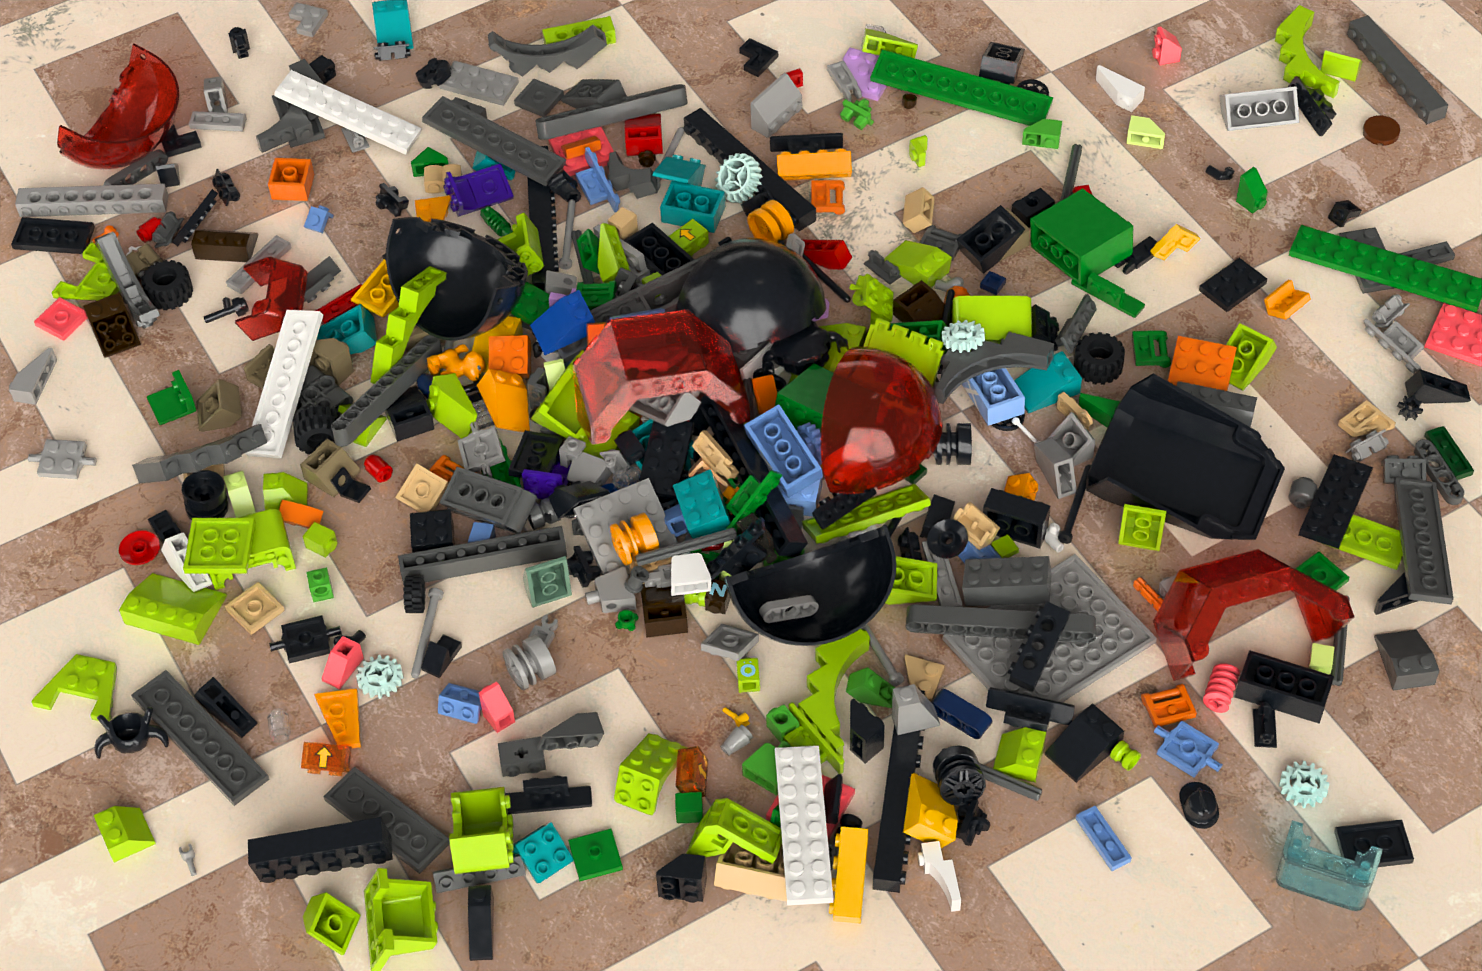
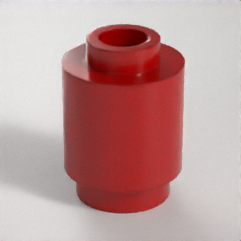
(147, 229)
(378, 468)

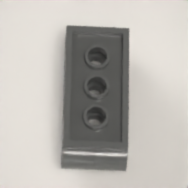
(488, 500)

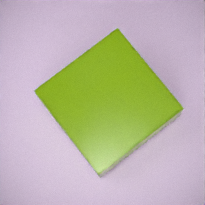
(1005, 547)

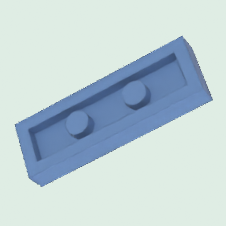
(1103, 838)

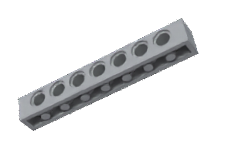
(92, 200)

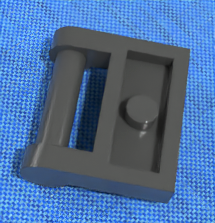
(942, 239)

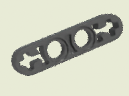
(152, 160)
(1443, 470)

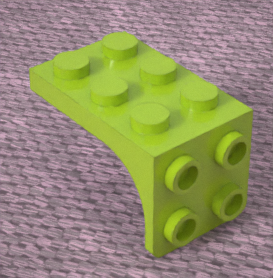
(645, 772)

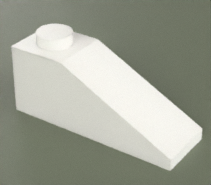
(1120, 89)
(174, 551)

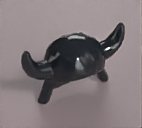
(129, 732)

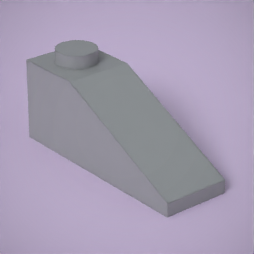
(32, 379)

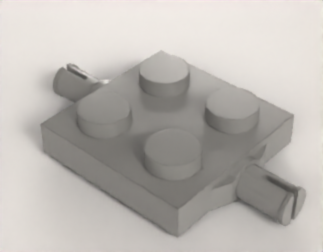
(481, 449)
(62, 459)

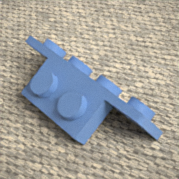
(595, 184)

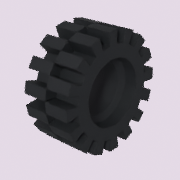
(414, 594)

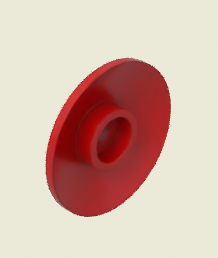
(139, 541)

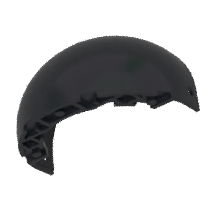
(480, 281)
(753, 292)
(845, 579)

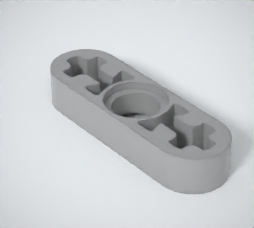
(775, 610)

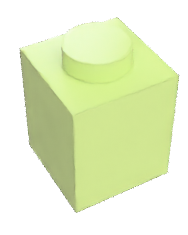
(1321, 658)

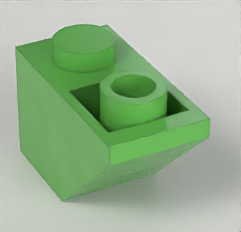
(1043, 134)
(870, 688)

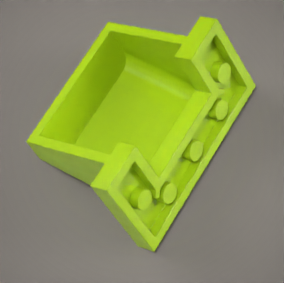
(398, 917)

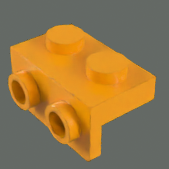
(1285, 300)
(1022, 485)

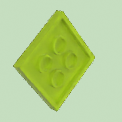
(219, 546)

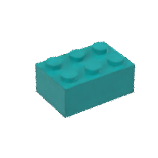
(691, 202)
(702, 504)

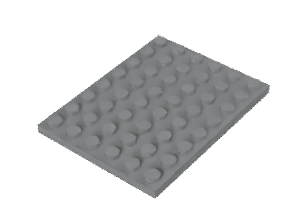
(1071, 664)

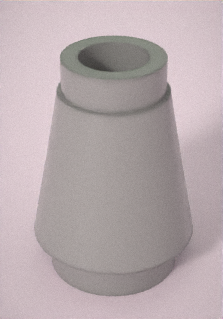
(736, 740)

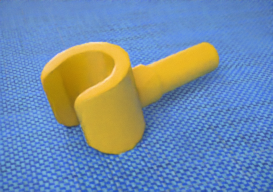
(739, 720)

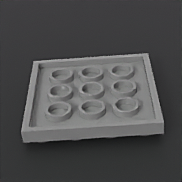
(620, 505)

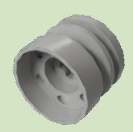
(525, 664)

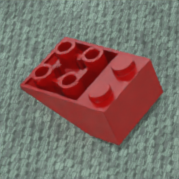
(643, 134)

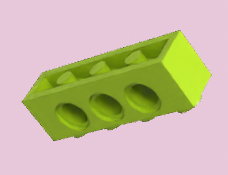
(564, 32)

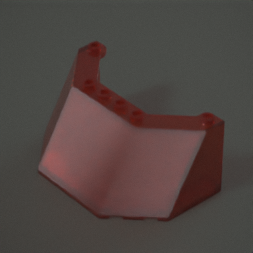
(653, 359)
(1205, 591)

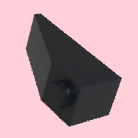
(1436, 389)
(1394, 597)
(225, 707)
(480, 922)

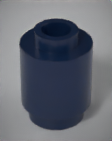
(424, 382)

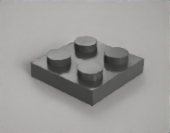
(539, 97)

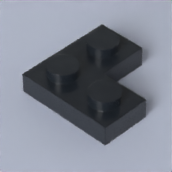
(760, 56)
(180, 144)

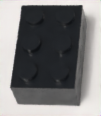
(1018, 517)

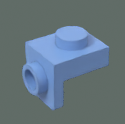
(317, 218)

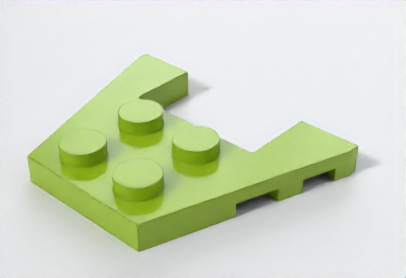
(96, 283)
(84, 678)

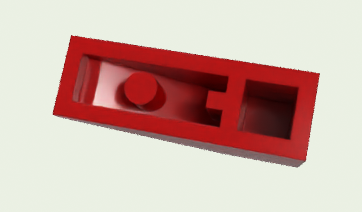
(828, 253)

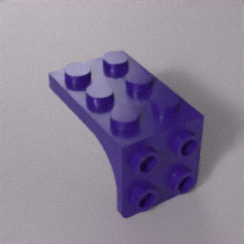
(477, 189)
(543, 483)

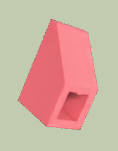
(1167, 47)
(342, 662)
(496, 707)

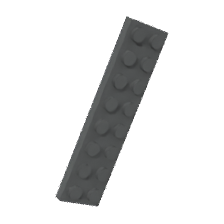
(493, 140)
(1423, 541)
(201, 738)

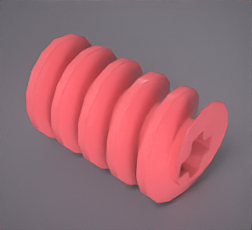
(1221, 687)

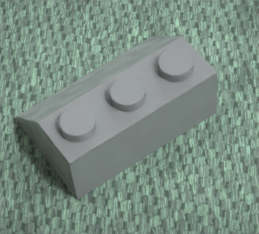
(775, 106)

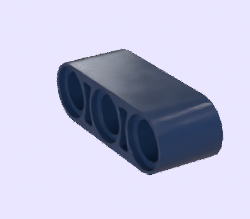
(961, 714)

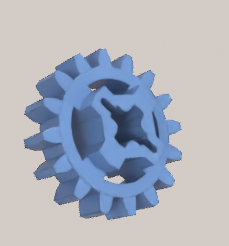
(812, 439)

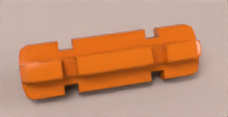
(1148, 593)

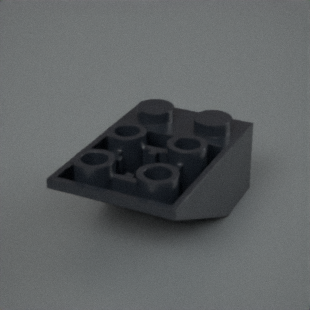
(409, 415)

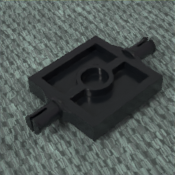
(305, 639)

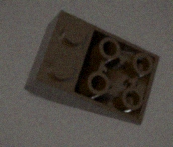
(919, 305)
(111, 325)
(663, 612)

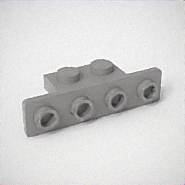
(1400, 341)

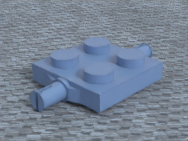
(1187, 748)

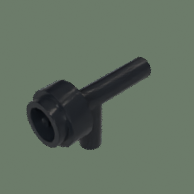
(239, 306)

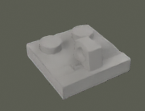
(730, 642)

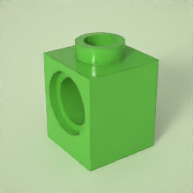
(320, 584)
(777, 715)

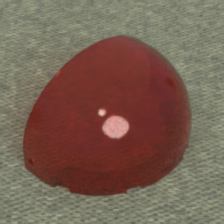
(133, 122)
(877, 421)

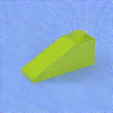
(875, 41)
(611, 253)

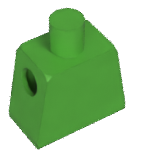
(762, 767)

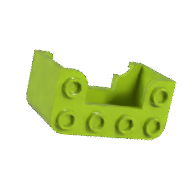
(526, 243)
(995, 314)
(268, 544)
(481, 830)

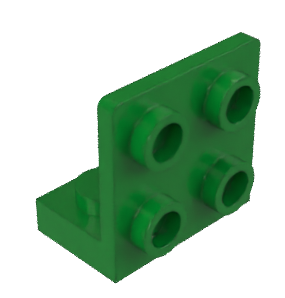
(172, 401)

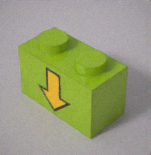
(691, 237)

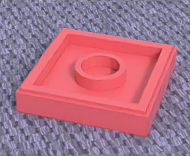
(61, 319)

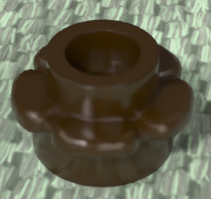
(646, 162)

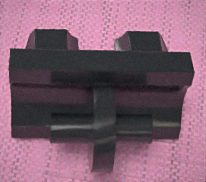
(239, 42)
(389, 199)
(579, 566)
(973, 822)

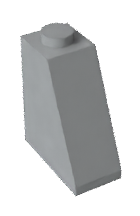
(1056, 467)
(912, 710)

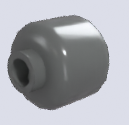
(1302, 492)

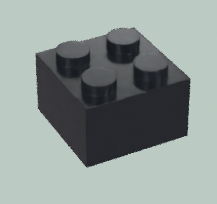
(431, 530)

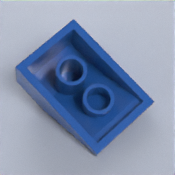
(562, 323)

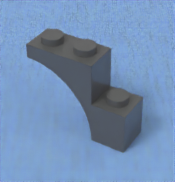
(637, 180)

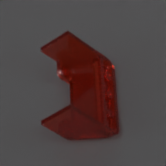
(284, 292)

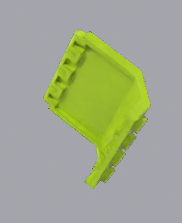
(913, 348)

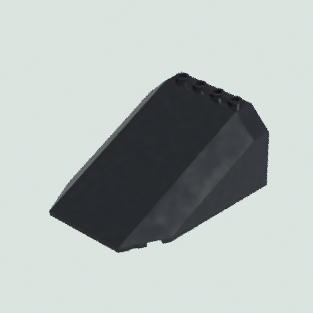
(1185, 460)

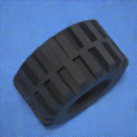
(167, 284)
(1103, 347)
(314, 427)

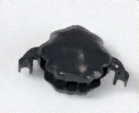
(802, 350)

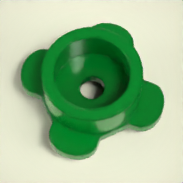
(629, 616)

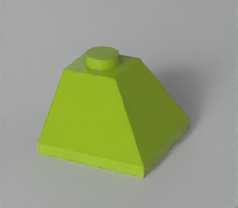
(283, 487)
(330, 921)

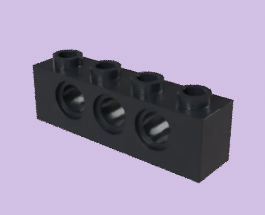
(1029, 677)

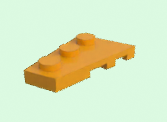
(432, 208)
(341, 715)

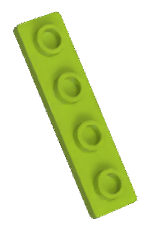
(808, 735)

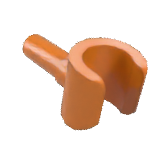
(108, 229)

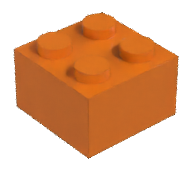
(291, 179)
(511, 354)

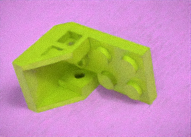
(736, 826)

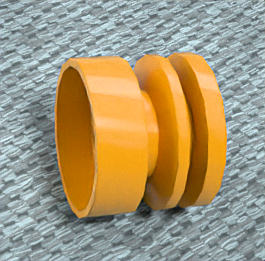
(631, 540)

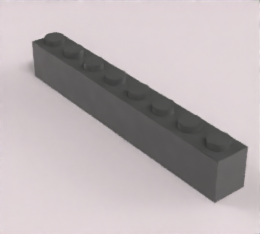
(1397, 69)
(484, 555)

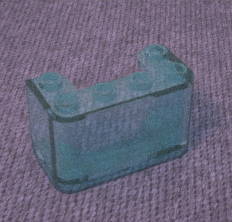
(1325, 874)

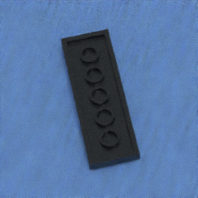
(1335, 501)

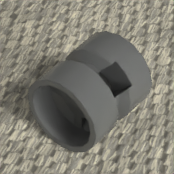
(541, 514)

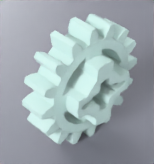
(963, 336)
(379, 676)
(1304, 785)

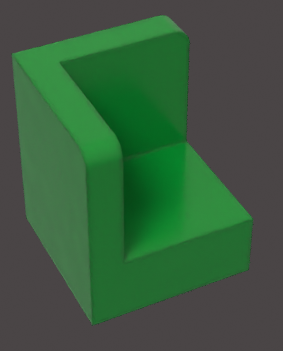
(689, 807)

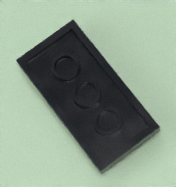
(53, 235)
(666, 456)

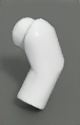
(1051, 537)

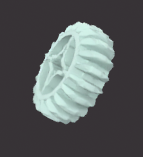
(746, 177)

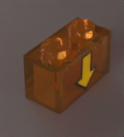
(326, 757)
(691, 770)

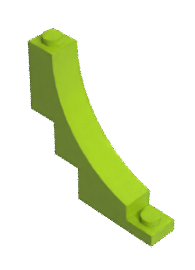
(413, 300)
(823, 683)

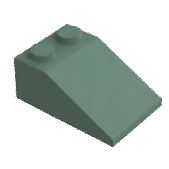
(547, 581)

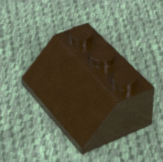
(223, 245)

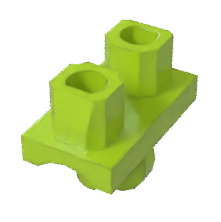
(858, 295)

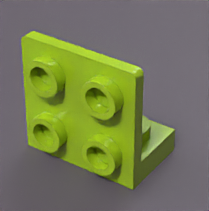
(878, 299)

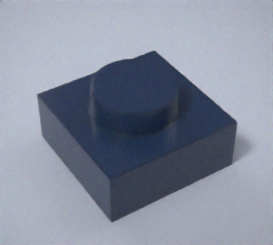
(993, 283)

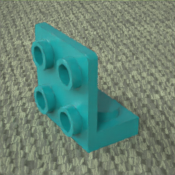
(543, 852)

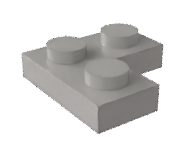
(310, 18)

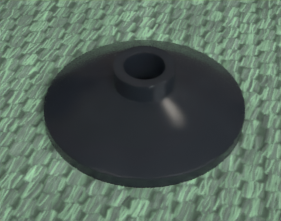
(944, 531)

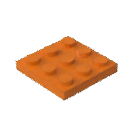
(1202, 363)

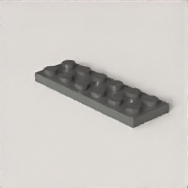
(412, 836)

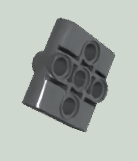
(321, 390)

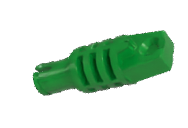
(496, 221)

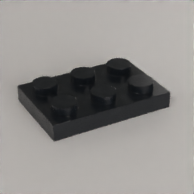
(197, 217)
(1233, 284)
(536, 453)
(1384, 835)

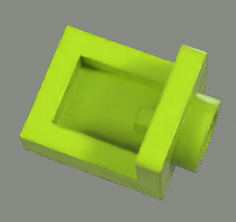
(917, 150)

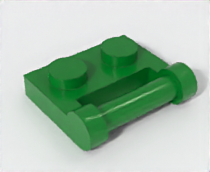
(597, 293)
(1144, 348)

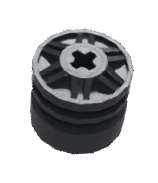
(955, 444)
(204, 495)
(958, 775)

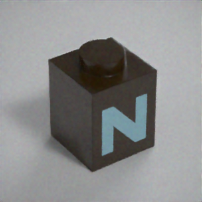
(718, 598)

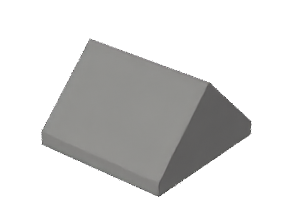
(1074, 439)

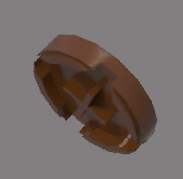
(1381, 130)

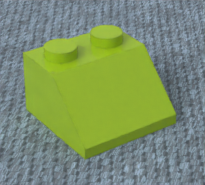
(1020, 753)
(124, 831)

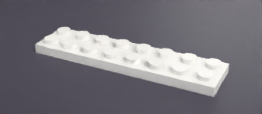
(348, 112)
(285, 380)
(803, 826)

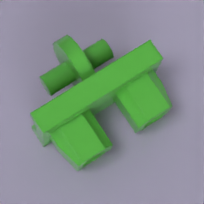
(860, 110)

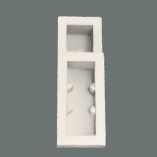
(941, 871)

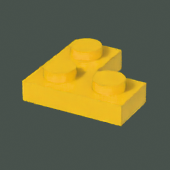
(1176, 237)

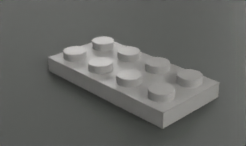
(480, 83)

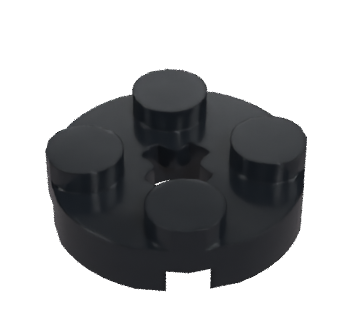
(434, 73)

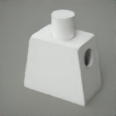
(689, 574)

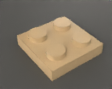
(422, 489)
(254, 608)

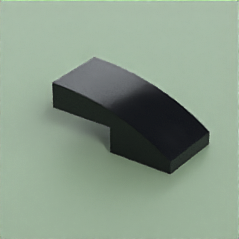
(163, 526)

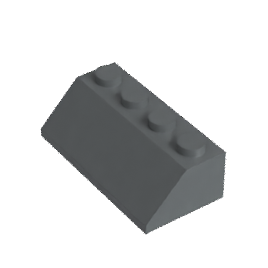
(1233, 404)

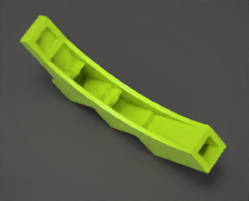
(1293, 53)

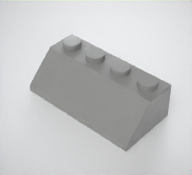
(1260, 108)
(667, 409)

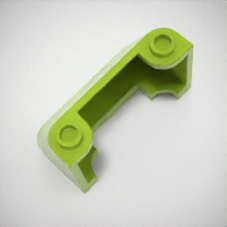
(559, 407)

